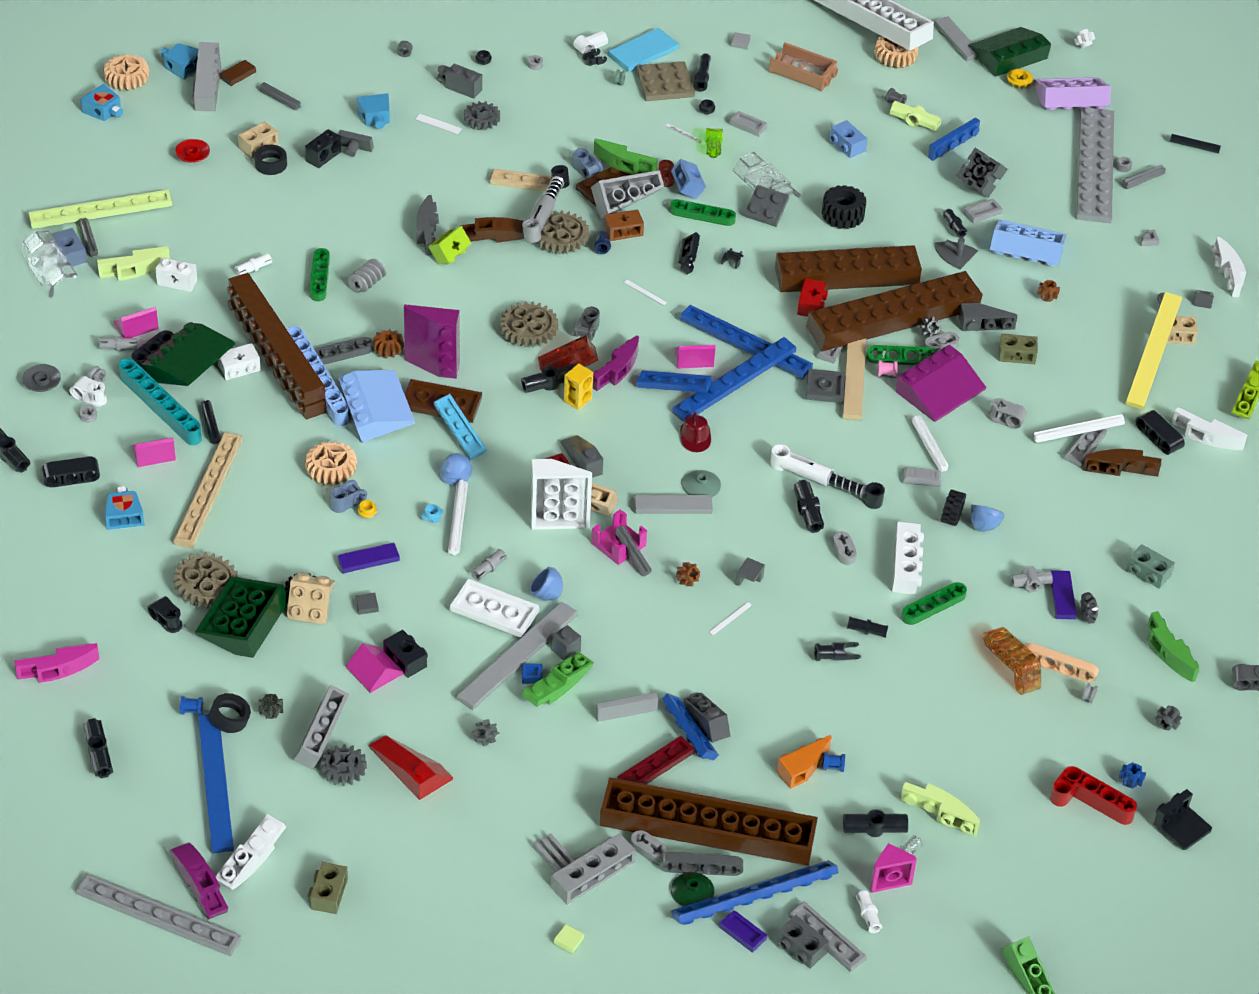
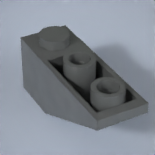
(984, 317)
(708, 716)

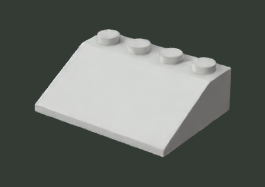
(560, 495)

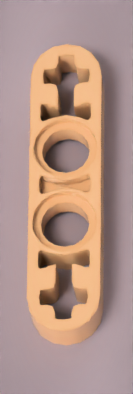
(1059, 663)

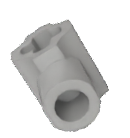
(1031, 579)

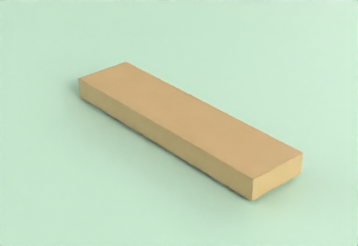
(520, 180)

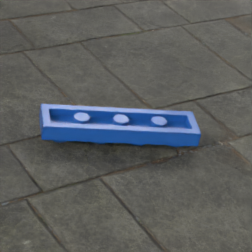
(953, 139)
(674, 381)
(693, 732)

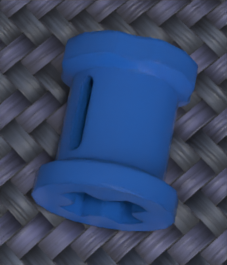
(190, 705)
(833, 762)

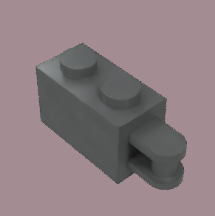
(461, 80)

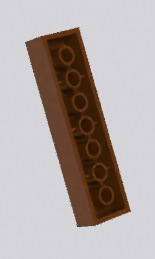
(849, 268)

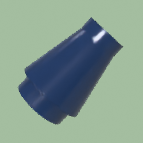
(602, 243)

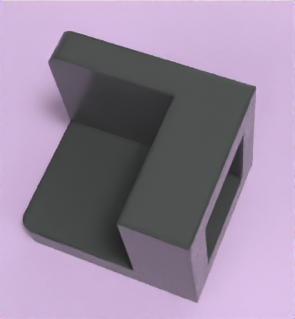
(750, 570)

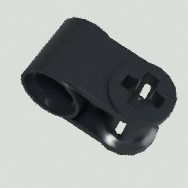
(166, 614)

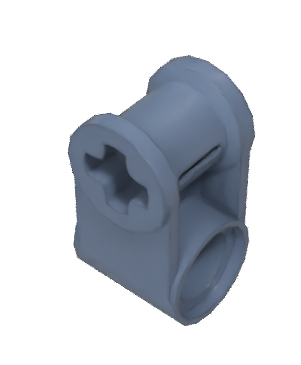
(586, 163)
(346, 496)

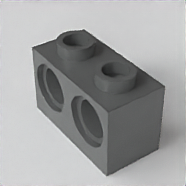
(804, 939)

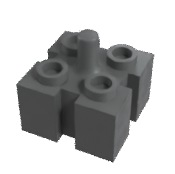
(981, 172)

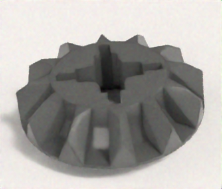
(1089, 607)

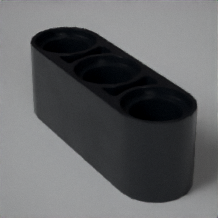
(140, 355)
(1160, 432)
(70, 472)

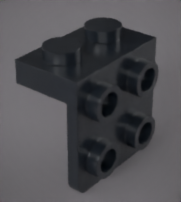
(1180, 821)

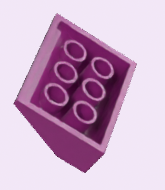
(432, 339)
(940, 383)

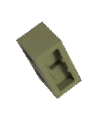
(1018, 349)
(329, 882)

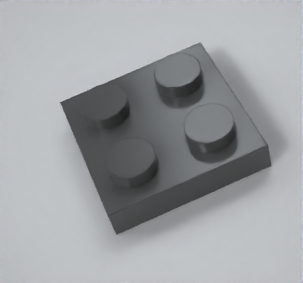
(766, 205)
(825, 385)

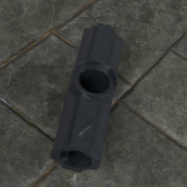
(547, 379)
(12, 454)
(808, 506)
(98, 748)
(875, 823)

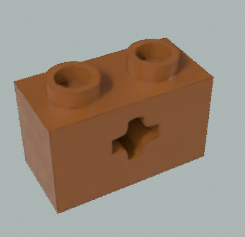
(624, 225)

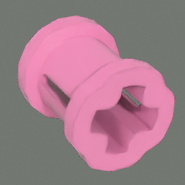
(887, 368)

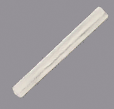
(1079, 428)
(458, 517)

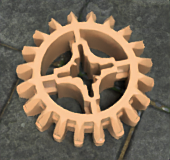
(894, 54)
(126, 72)
(331, 462)

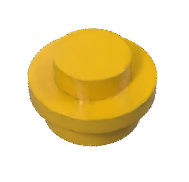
(367, 509)

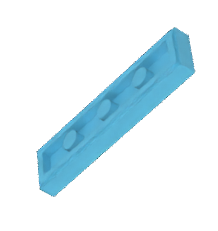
(460, 427)

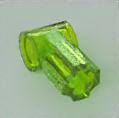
(714, 140)

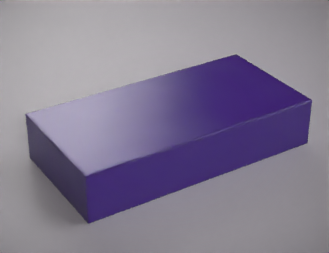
(743, 931)

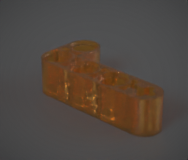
(1016, 657)

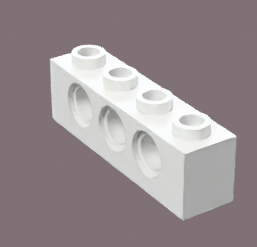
(907, 558)

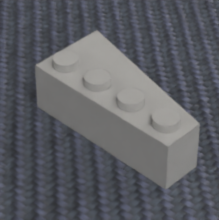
(207, 77)
(621, 192)

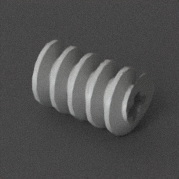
(366, 276)

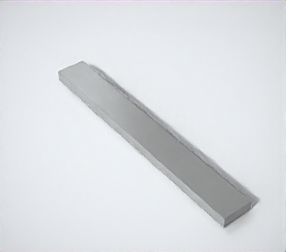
(516, 655)
(159, 915)

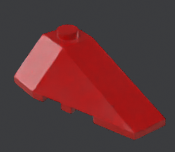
(413, 769)

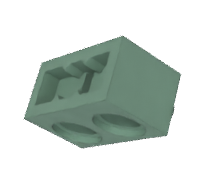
(1150, 566)

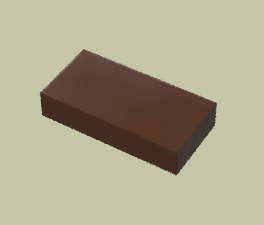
(238, 72)

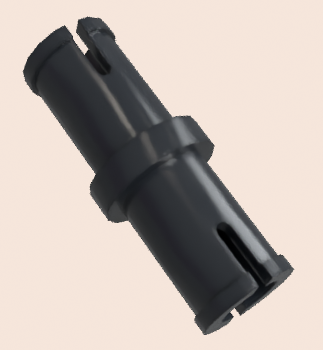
(955, 223)
(867, 627)

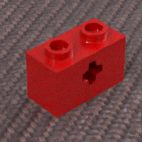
(811, 297)

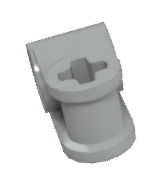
(1009, 413)

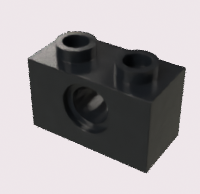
(405, 653)

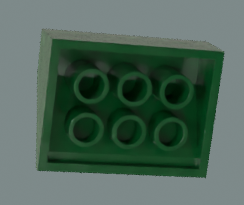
(1011, 50)
(187, 355)
(243, 615)

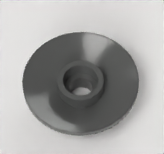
(41, 378)

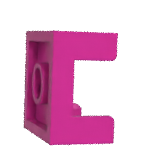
(610, 544)

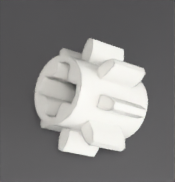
(1084, 38)

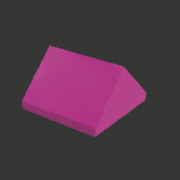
(138, 323)
(695, 356)
(154, 452)
(372, 667)
(893, 869)

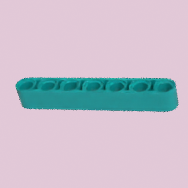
(160, 401)

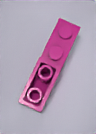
(53, 667)

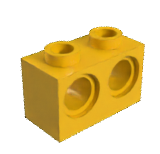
(578, 386)

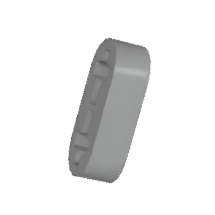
(841, 548)
(649, 846)

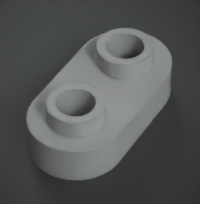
(942, 340)

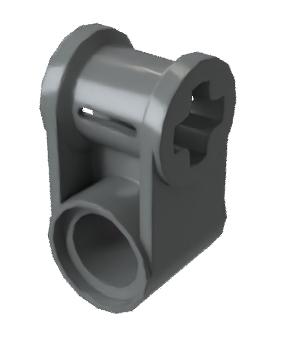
(588, 323)
(1246, 677)

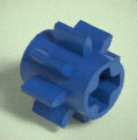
(1132, 775)

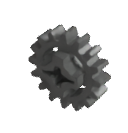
(481, 115)
(343, 765)

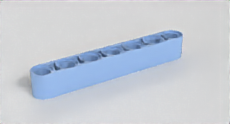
(335, 403)

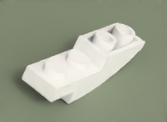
(1230, 264)
(1212, 434)
(249, 857)

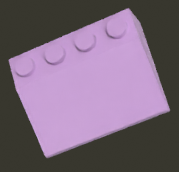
(1073, 92)

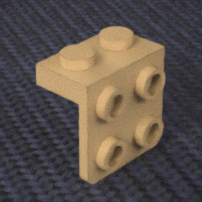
(309, 598)

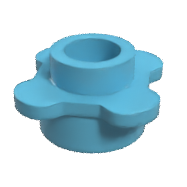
(432, 513)

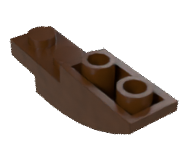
(494, 227)
(1125, 460)

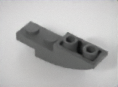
(426, 223)

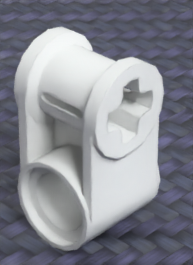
(89, 391)

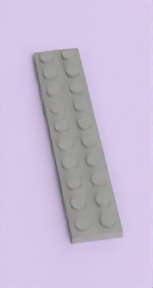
(1095, 165)

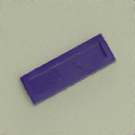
(368, 557)
(1063, 595)

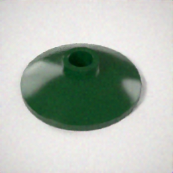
(685, 894)

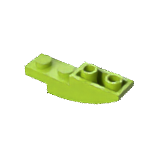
(1249, 394)

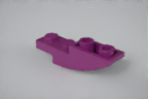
(621, 364)
(200, 878)

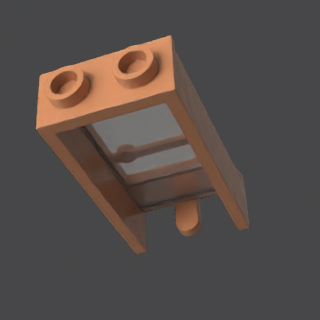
(804, 66)

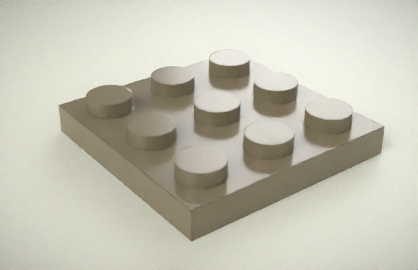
(665, 81)

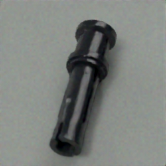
(702, 75)

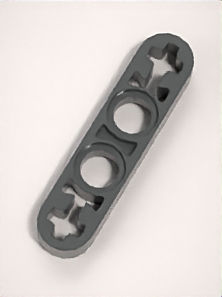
(340, 355)
(724, 864)

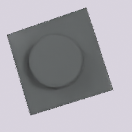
(566, 642)

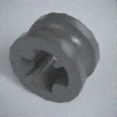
(404, 53)

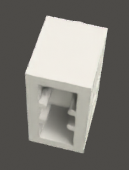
(176, 274)
(239, 362)

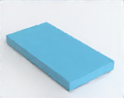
(643, 49)

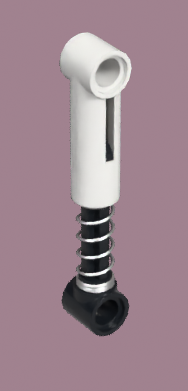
(784, 459)

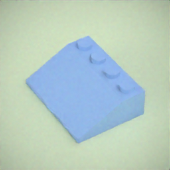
(1028, 242)
(376, 402)

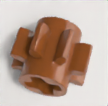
(1048, 290)
(688, 574)

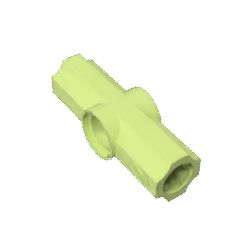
(915, 116)

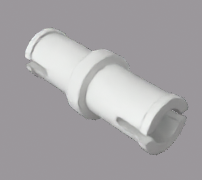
(253, 264)
(868, 911)

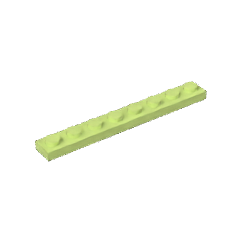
(100, 208)

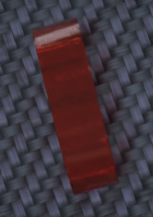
(666, 173)

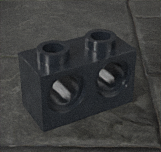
(323, 148)

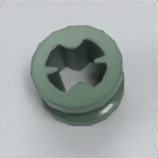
(620, 77)

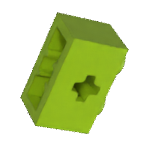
(450, 245)

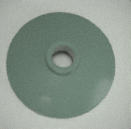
(701, 483)

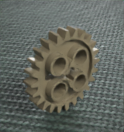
(564, 233)
(529, 324)
(202, 578)

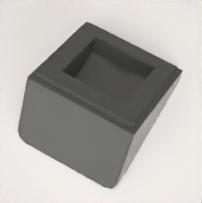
(1203, 299)

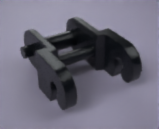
(591, 59)
(726, 256)

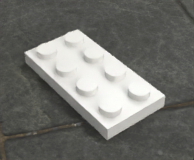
(494, 608)

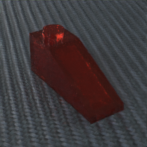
(575, 352)

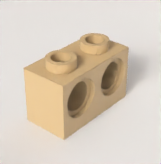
(256, 137)
(1183, 330)

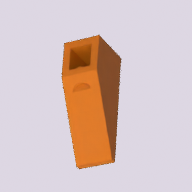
(801, 764)

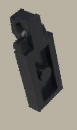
(689, 252)

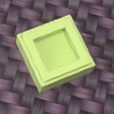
(569, 938)

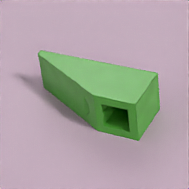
(1027, 966)

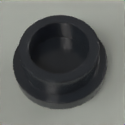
(483, 57)
(707, 106)

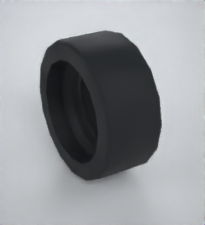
(269, 151)
(232, 701)

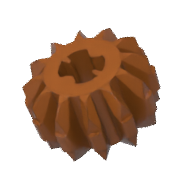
(388, 343)

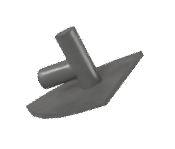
(955, 253)

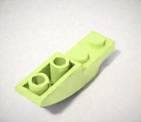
(132, 266)
(949, 808)

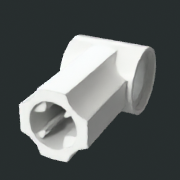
(585, 44)

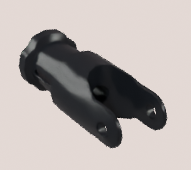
(835, 651)

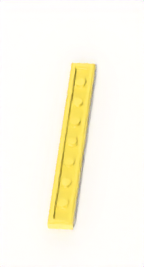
(1154, 351)

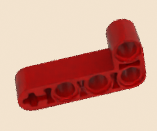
(1093, 792)

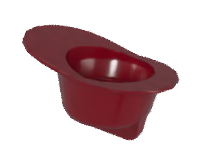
(695, 433)

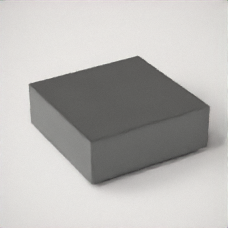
(367, 603)

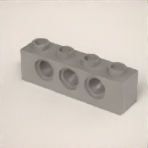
(321, 727)
(592, 868)

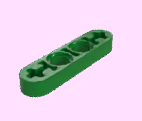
(722, 216)
(319, 274)
(901, 351)
(936, 606)

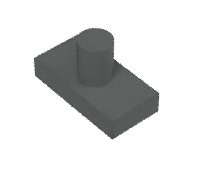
(355, 141)

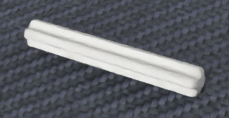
(930, 443)

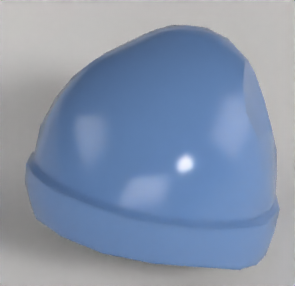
(455, 468)
(985, 518)
(547, 584)

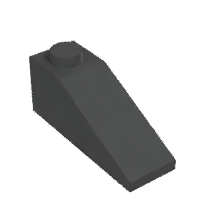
(584, 454)

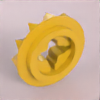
(1014, 75)

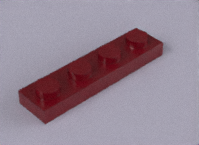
(658, 762)

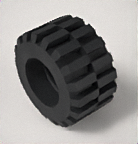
(844, 206)

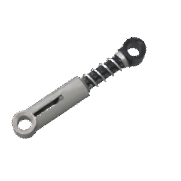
(535, 223)

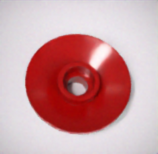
(192, 150)

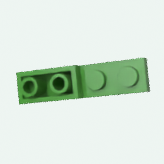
(623, 160)
(1171, 651)
(561, 680)

